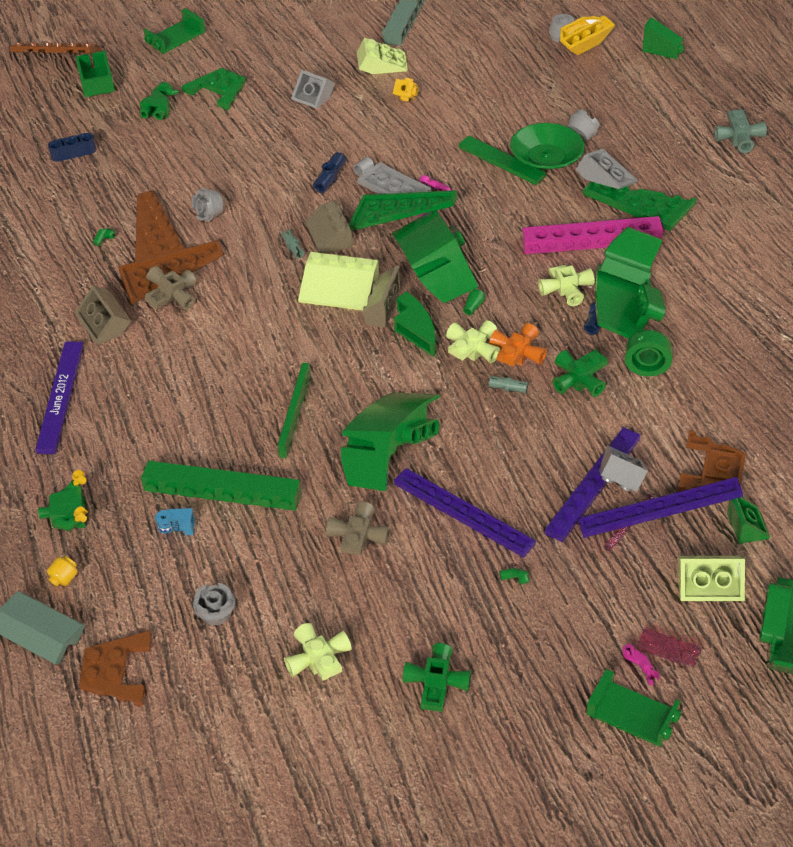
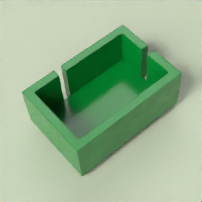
(97, 79)

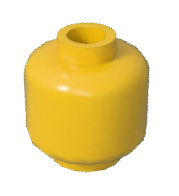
(62, 571)

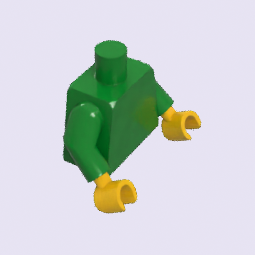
(67, 506)

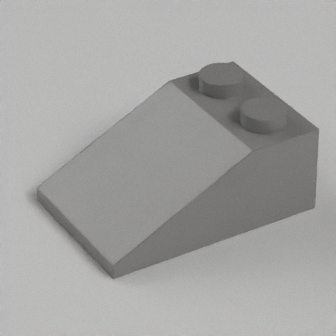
(605, 170)

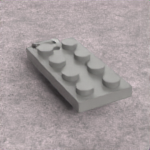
(384, 179)

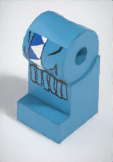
(176, 520)

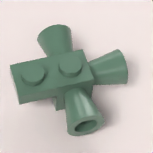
(740, 131)

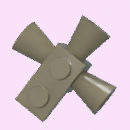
(170, 288)
(358, 530)

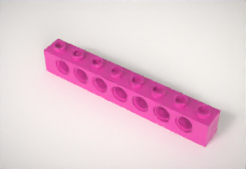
(583, 235)

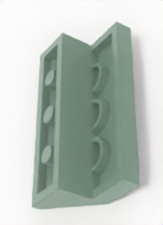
(38, 627)

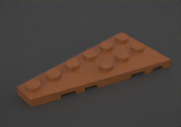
(57, 48)
(153, 229)
(190, 259)

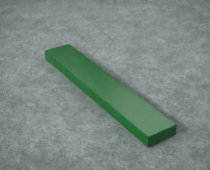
(502, 160)
(294, 410)

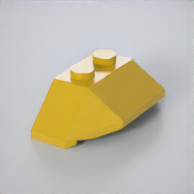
(585, 33)

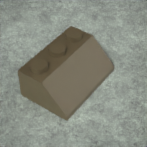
(329, 228)
(383, 298)
(102, 315)

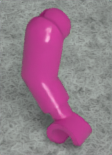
(434, 184)
(642, 660)

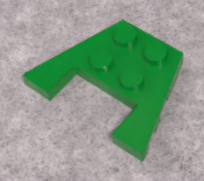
(219, 81)

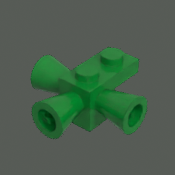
(580, 372)
(436, 677)

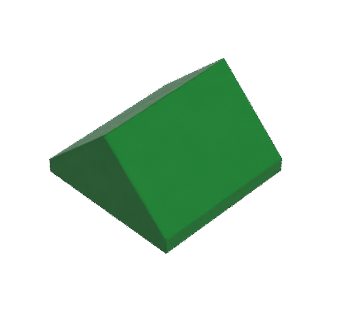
(746, 521)

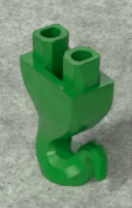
(157, 103)

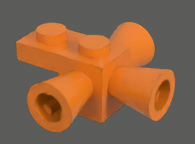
(517, 347)

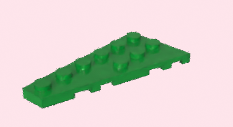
(642, 203)
(383, 208)

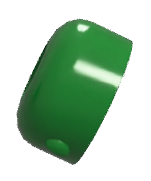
(648, 362)

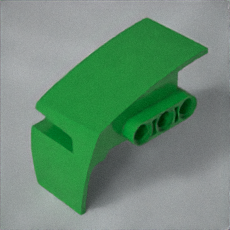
(436, 256)
(623, 284)
(378, 432)
(778, 625)

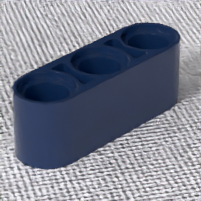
(72, 147)

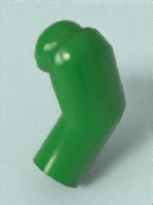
(105, 233)

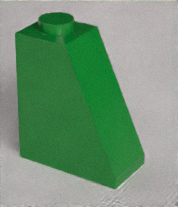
(661, 40)

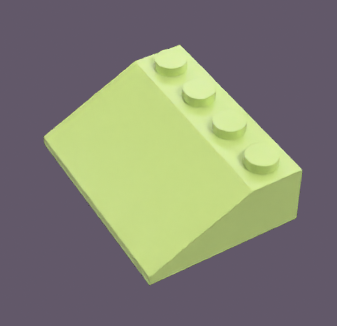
(338, 280)

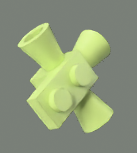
(566, 282)
(473, 342)
(317, 653)

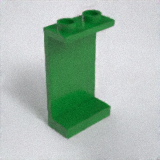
(178, 34)
(632, 711)

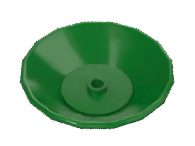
(547, 145)

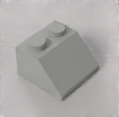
(312, 89)
(622, 469)

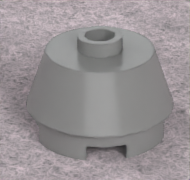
(558, 22)
(583, 125)
(207, 204)
(214, 603)

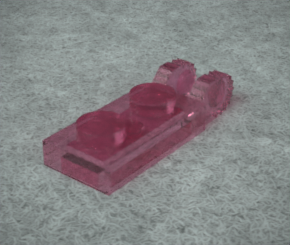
(668, 647)

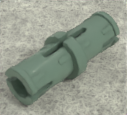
(293, 244)
(508, 384)

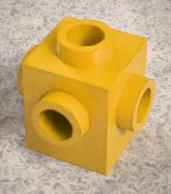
(405, 89)

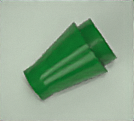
(474, 300)

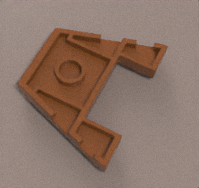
(720, 463)
(105, 668)

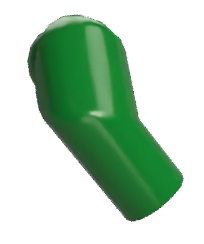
(513, 573)

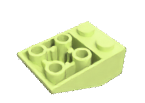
(380, 58)

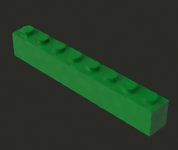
(221, 485)

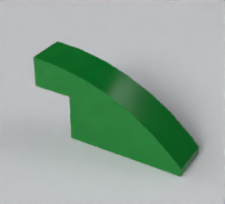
(415, 323)

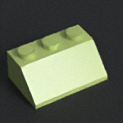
(711, 578)

